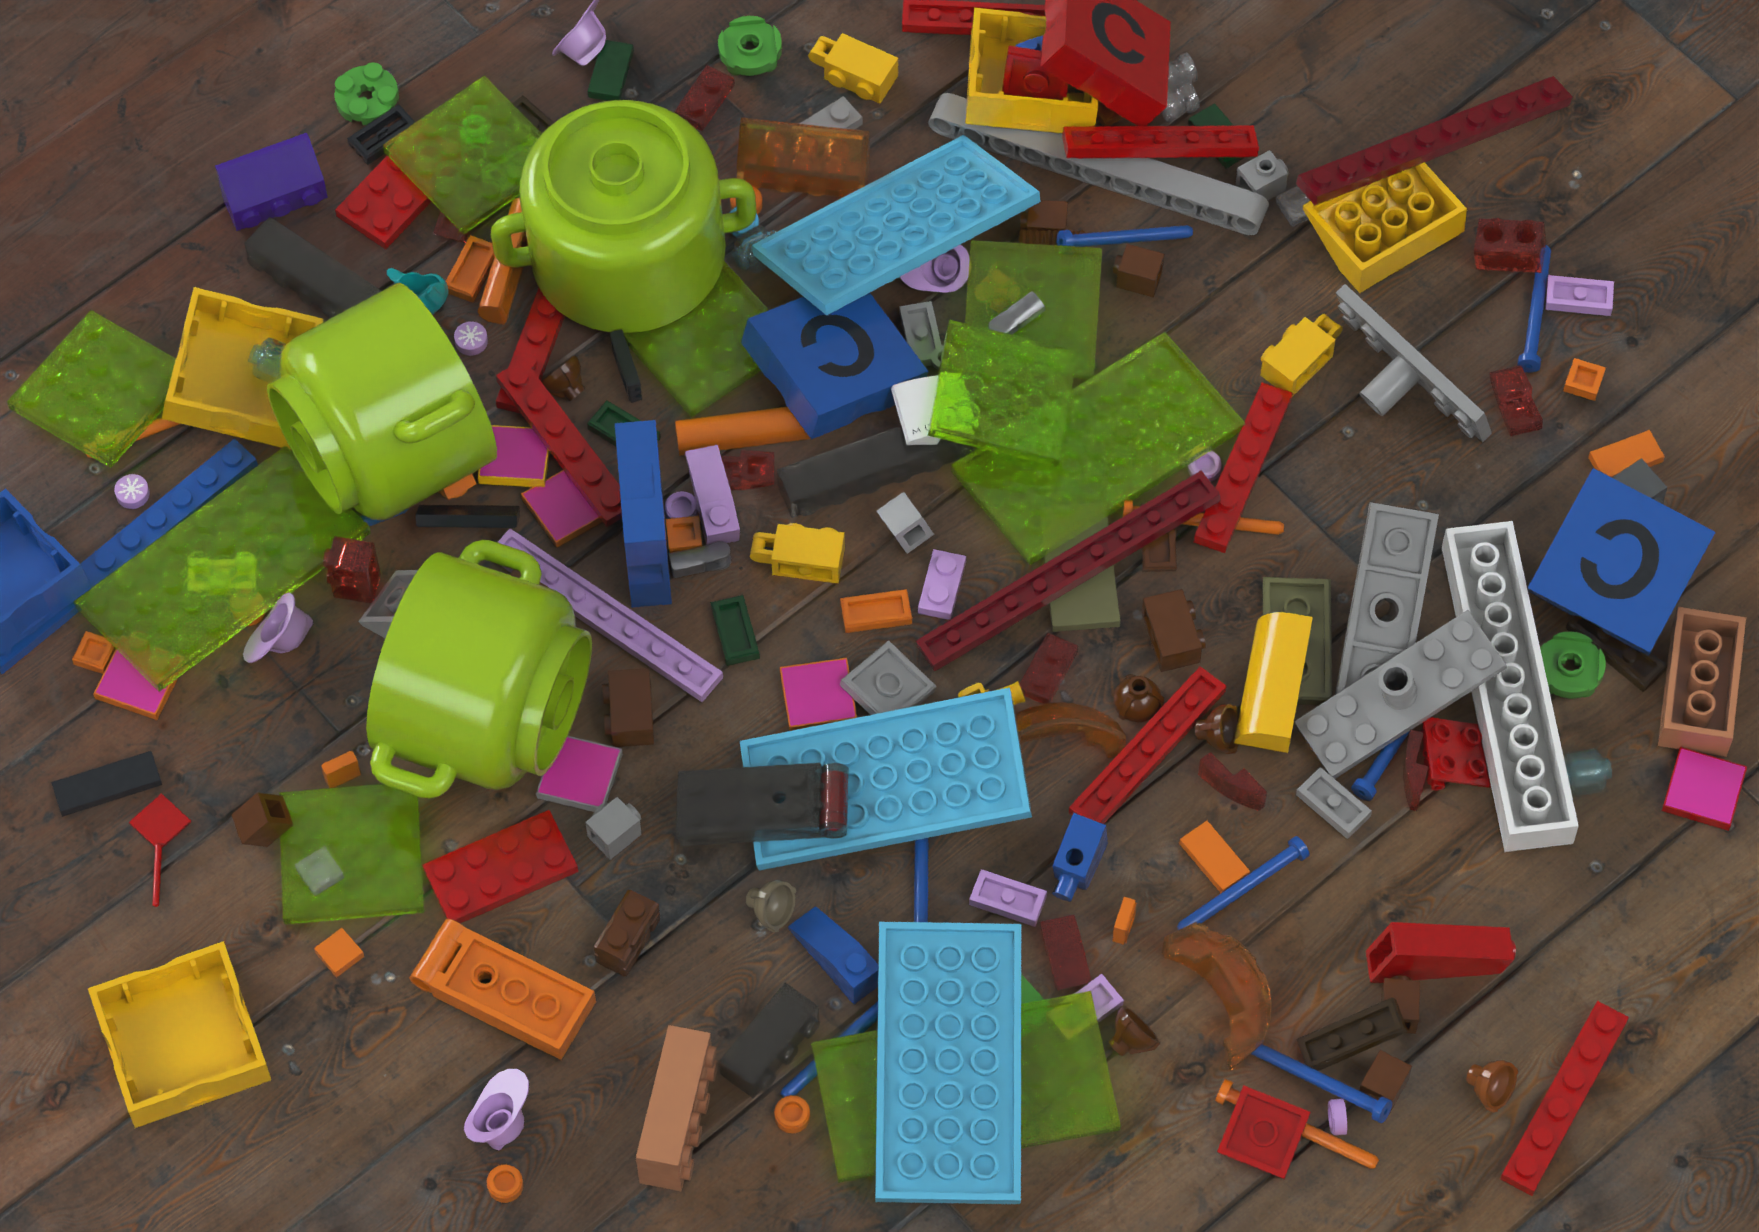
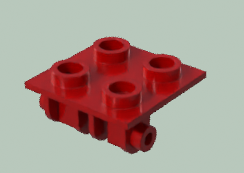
(1454, 753)

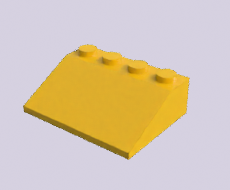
(1387, 224)

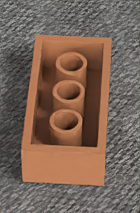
(1702, 681)
(676, 1108)

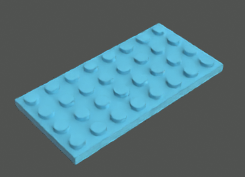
(895, 224)
(909, 773)
(949, 1063)

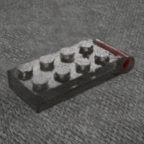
(744, 804)

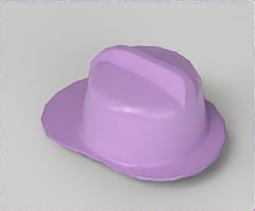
(585, 39)
(942, 273)
(279, 631)
(498, 1111)

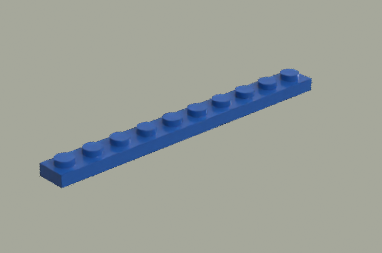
(179, 503)

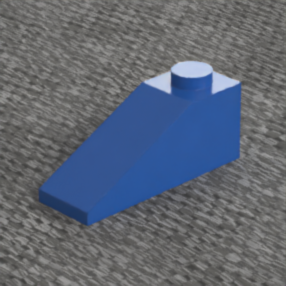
(837, 954)

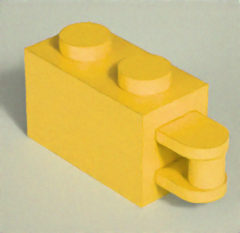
(856, 66)
(1300, 353)
(801, 552)

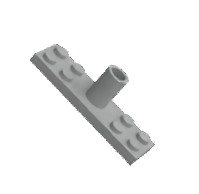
(1406, 370)
(1391, 567)
(1373, 715)

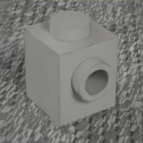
(1263, 175)
(905, 522)
(613, 826)

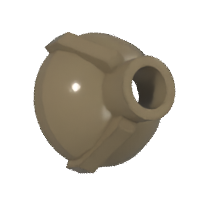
(772, 903)

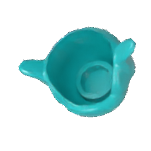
(429, 287)

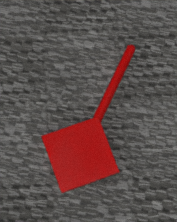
(159, 825)

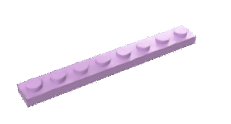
(622, 624)

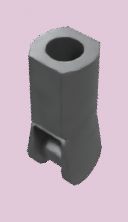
(1018, 314)
(700, 559)

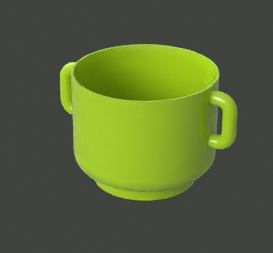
(623, 216)
(380, 407)
(476, 674)

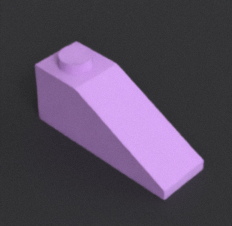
(713, 495)

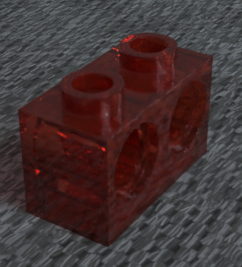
(1510, 245)
(352, 569)

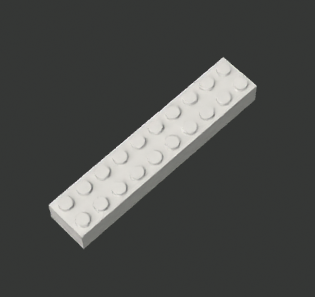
(1516, 704)

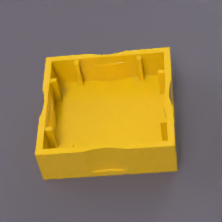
(986, 101)
(212, 376)
(179, 1035)

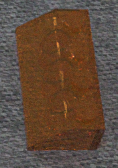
(803, 157)

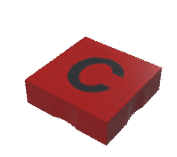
(1110, 52)

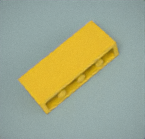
(1273, 681)

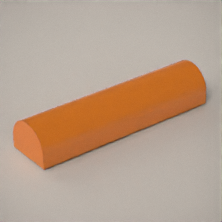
(502, 281)
(739, 430)

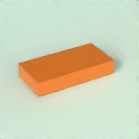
(471, 269)
(1622, 454)
(876, 611)
(1214, 856)

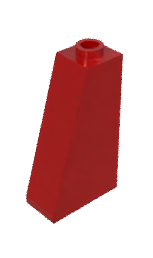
(1439, 951)

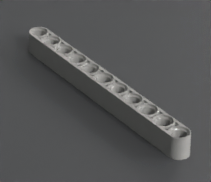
(1134, 177)

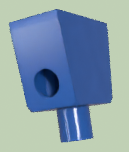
(1084, 845)

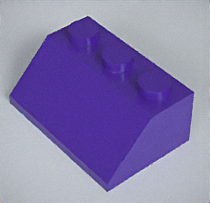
(271, 182)

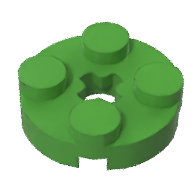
(755, 61)
(361, 79)
(1579, 648)

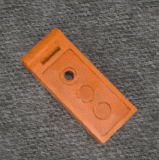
(518, 1000)

